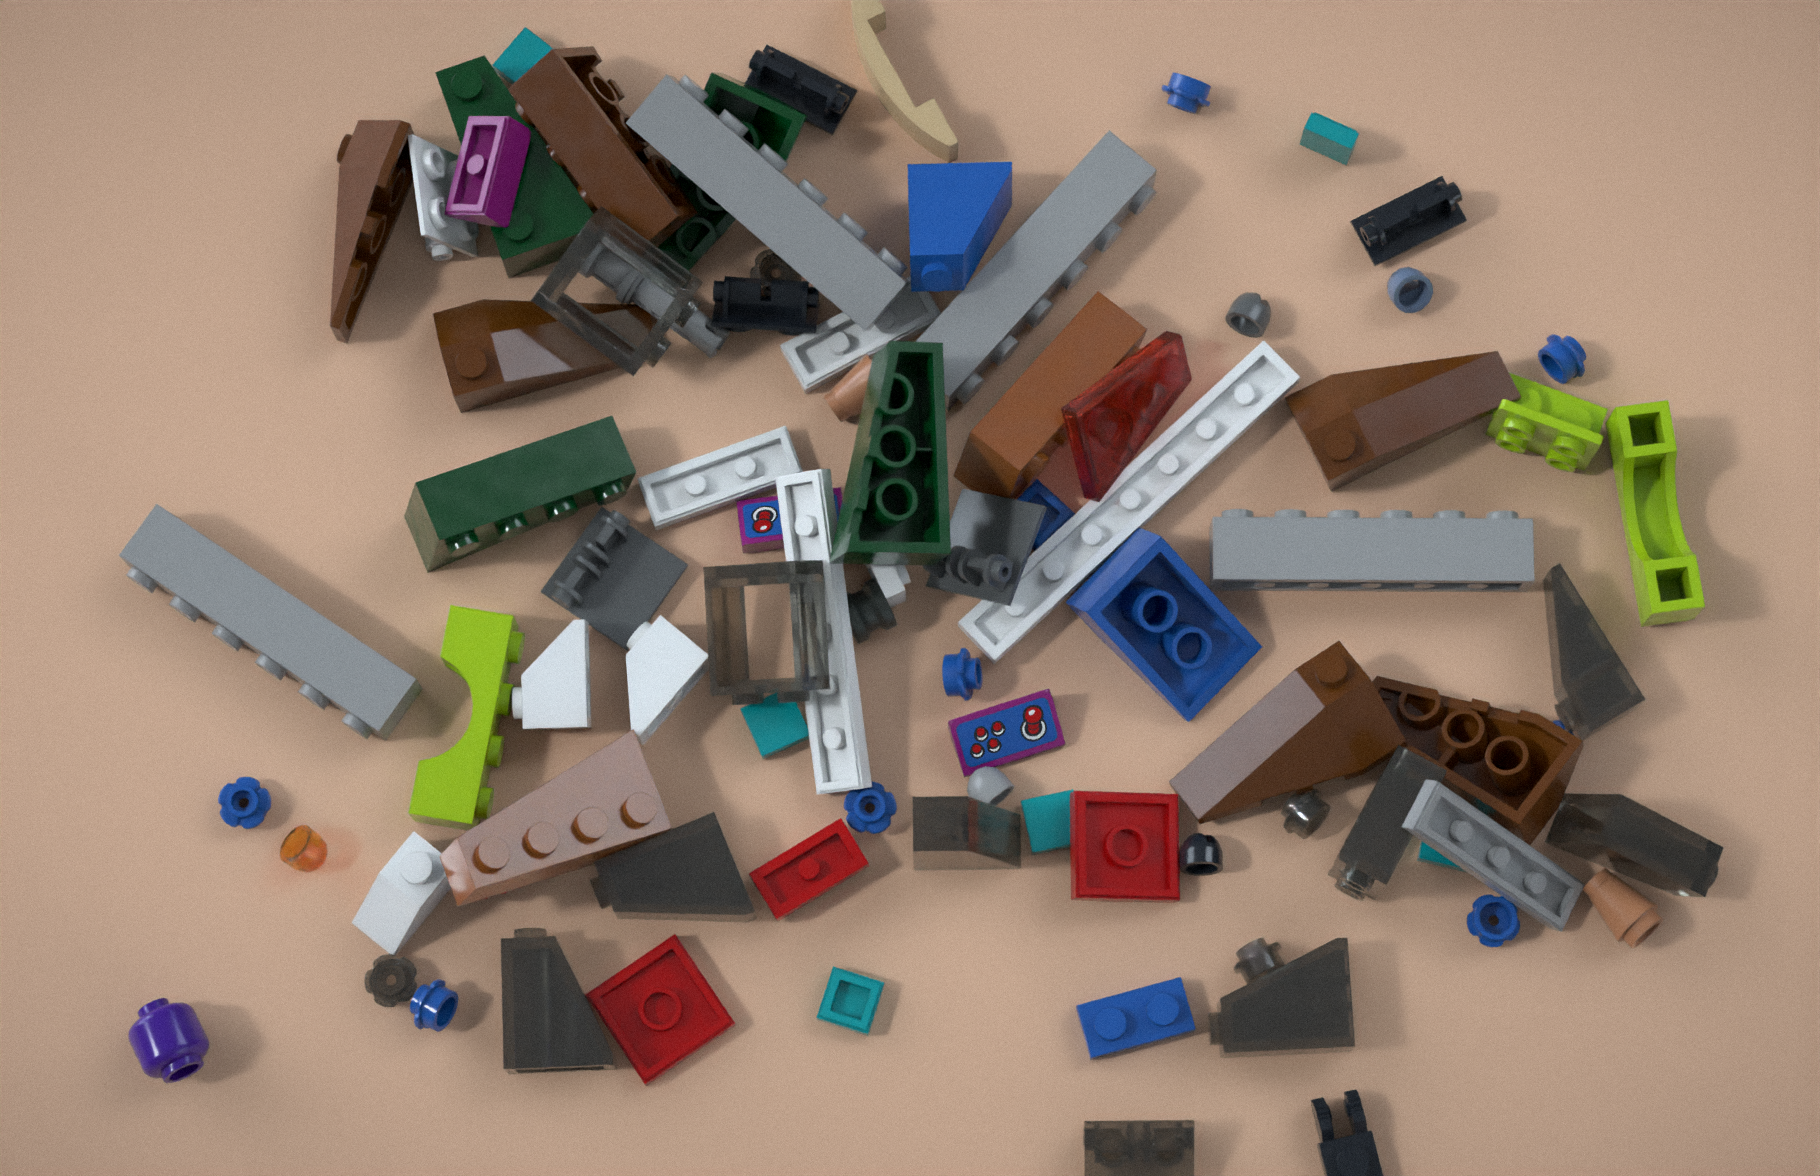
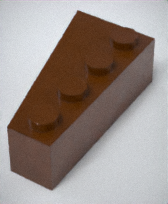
(591, 139)

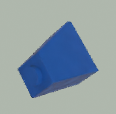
(954, 219)

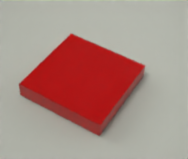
(1124, 847)
(660, 1009)

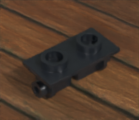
(801, 87)
(1409, 220)
(741, 307)

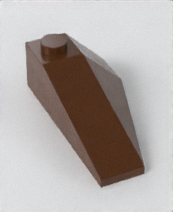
(371, 194)
(518, 348)
(1383, 413)
(1303, 732)
(1494, 758)

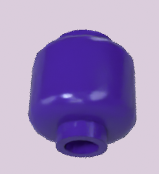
(168, 1040)

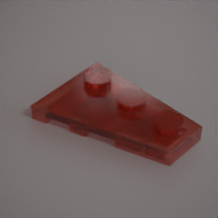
(1122, 411)

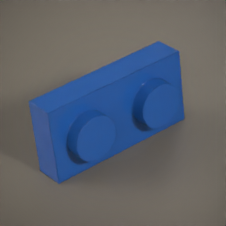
(1135, 1018)

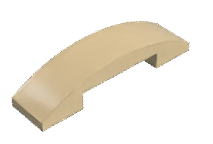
(922, 123)

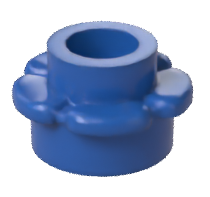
(1186, 93)
(1562, 358)
(961, 674)
(251, 815)
(872, 822)
(1504, 910)
(433, 1006)

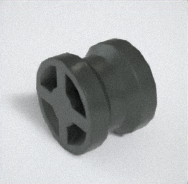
(869, 611)

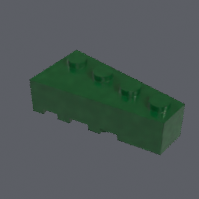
(547, 204)
(898, 466)
(517, 491)

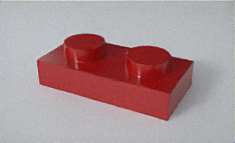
(809, 869)

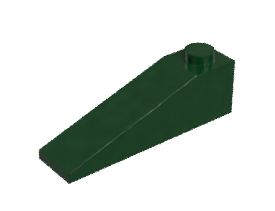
(768, 122)

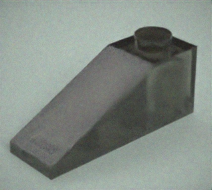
(1586, 671)

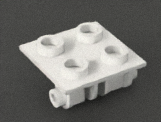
(433, 176)

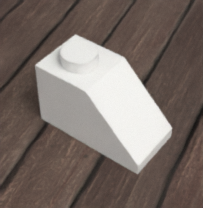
(660, 674)
(557, 684)
(403, 894)

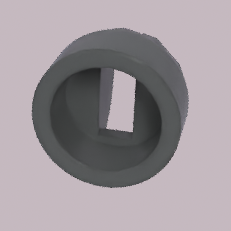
(1249, 315)

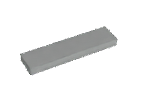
(1493, 855)

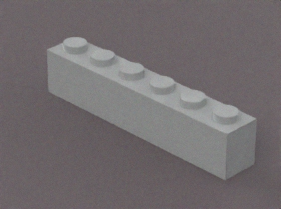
(768, 201)
(1037, 262)
(1371, 553)
(269, 622)

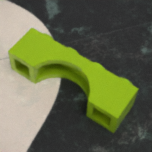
(1644, 472)
(453, 785)

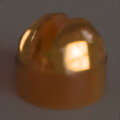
(304, 849)

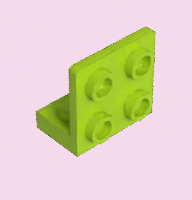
(1548, 425)

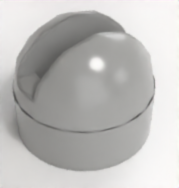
(989, 785)

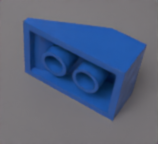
(1164, 623)

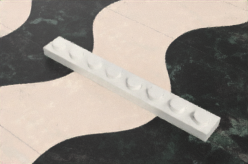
(1133, 499)

